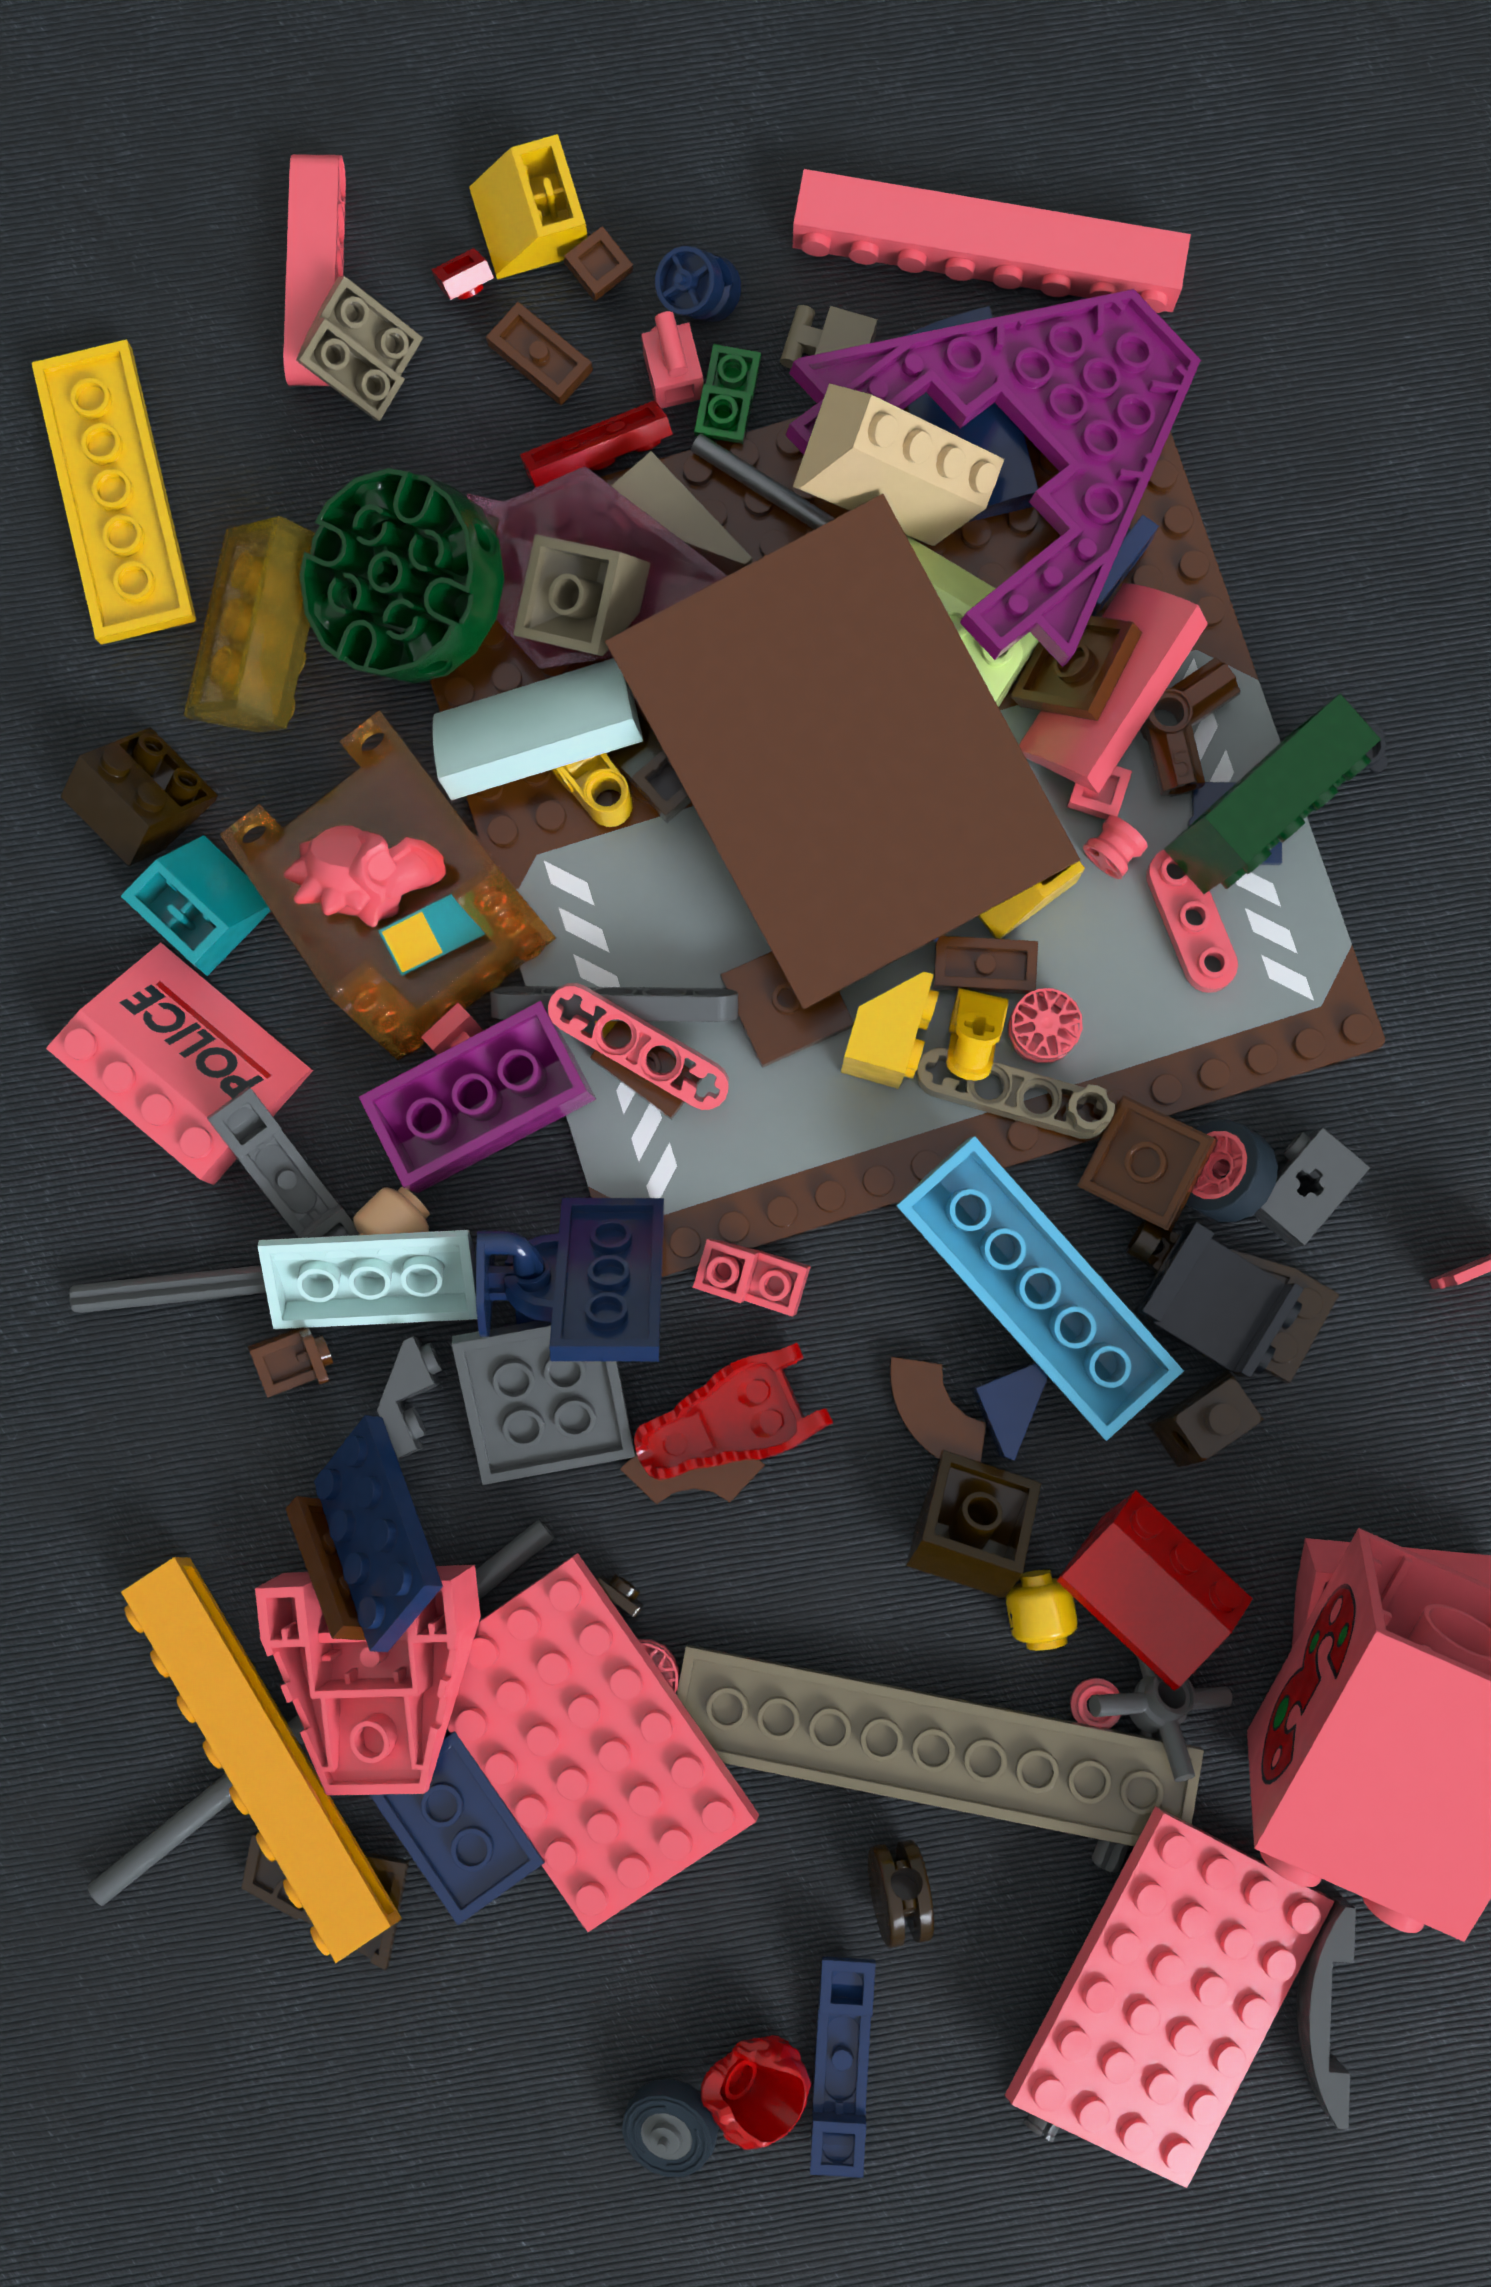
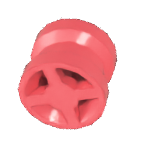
(1115, 847)

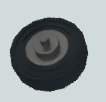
(669, 2128)

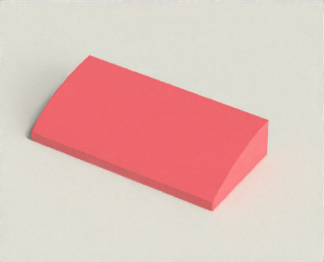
(1091, 749)

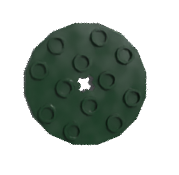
(402, 576)

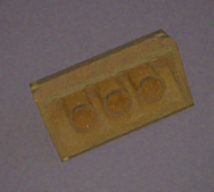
(253, 629)

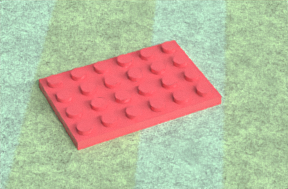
(591, 1746)
(1169, 1998)

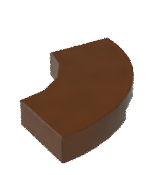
(930, 1412)
(723, 1480)

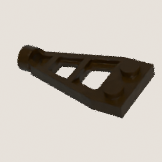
(1291, 1343)

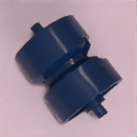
(698, 284)

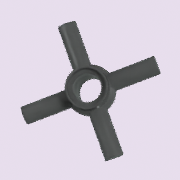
(1161, 1710)

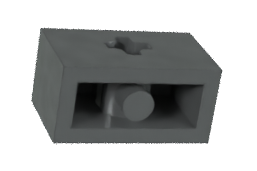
(1332, 1176)

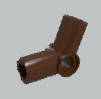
(1174, 747)

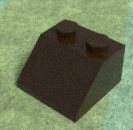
(975, 1525)

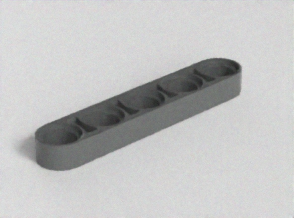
(644, 1002)

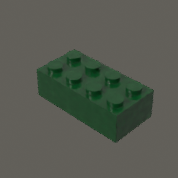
(1274, 797)

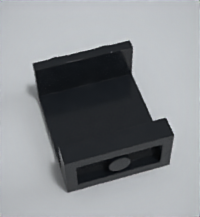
(1219, 1302)

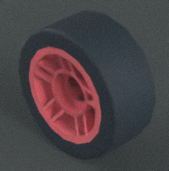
(1250, 1174)

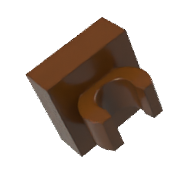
(598, 263)

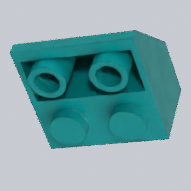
(198, 902)

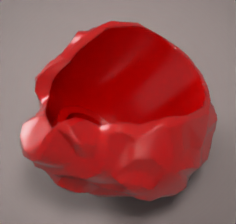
(757, 2091)

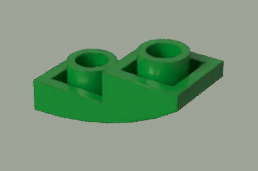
(728, 393)

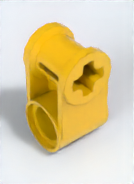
(590, 778)
(974, 1031)

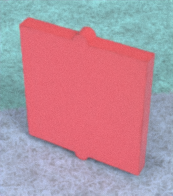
(1462, 1274)

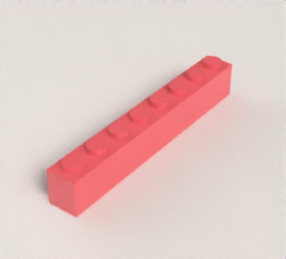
(987, 240)

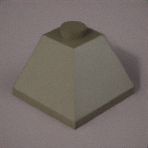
(579, 594)

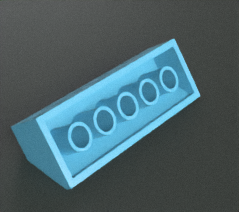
(1039, 1287)

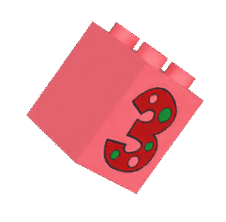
(1382, 1742)

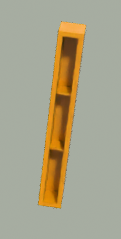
(260, 1757)

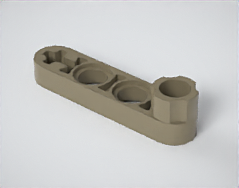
(1011, 1103)

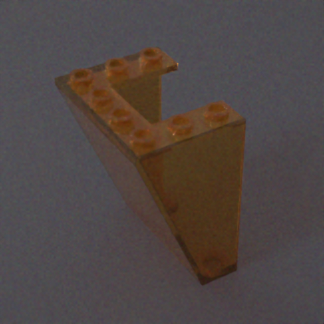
(349, 959)

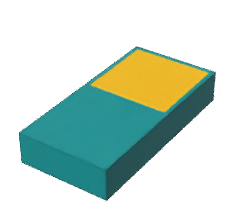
(429, 934)

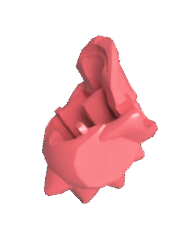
(358, 873)

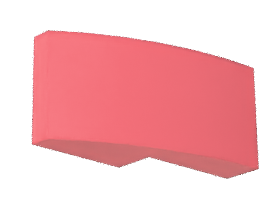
(751, 1276)

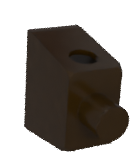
(1206, 1421)

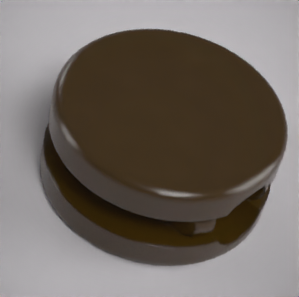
(899, 1892)

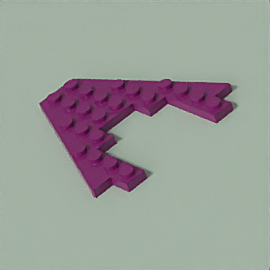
(1087, 387)

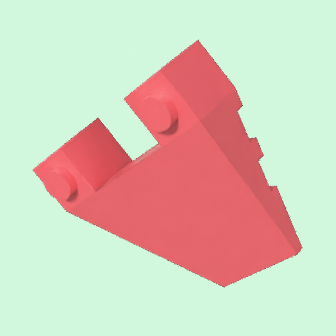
(367, 1714)

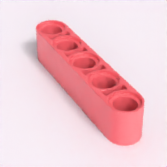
(313, 250)

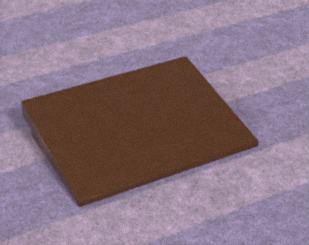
(843, 751)

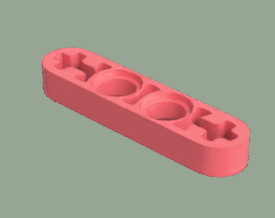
(635, 1052)

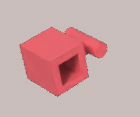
(672, 362)

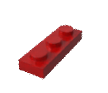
(598, 444)

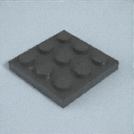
(538, 1412)

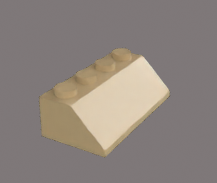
(876, 449)

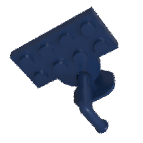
(589, 1280)

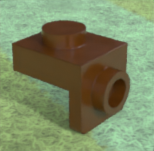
(290, 1360)

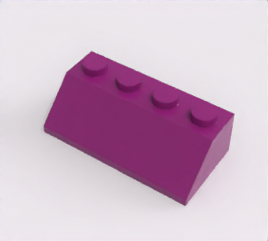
(476, 1098)

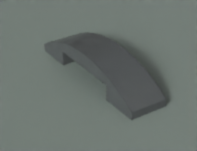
(279, 1168)
(1326, 2075)

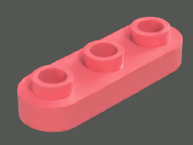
(1190, 941)

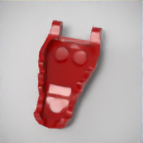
(734, 1417)

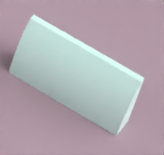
(534, 729)
(369, 1279)

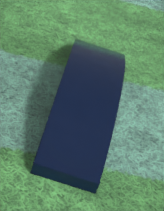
(841, 2066)

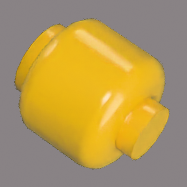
(1041, 1611)

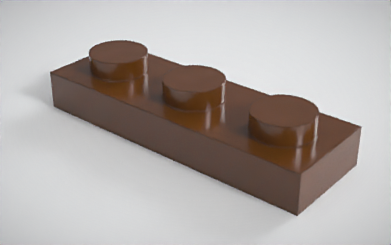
(324, 1567)

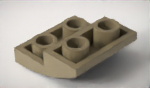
(358, 348)

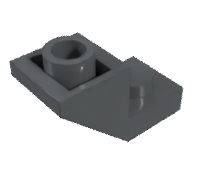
(411, 1375)

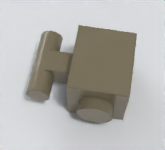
(840, 331)

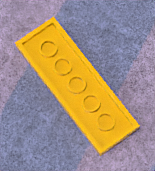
(113, 492)

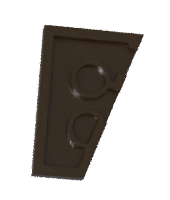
(266, 1880)

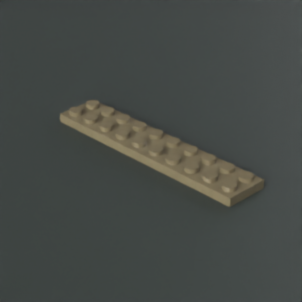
(932, 1747)

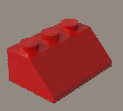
(1154, 1589)

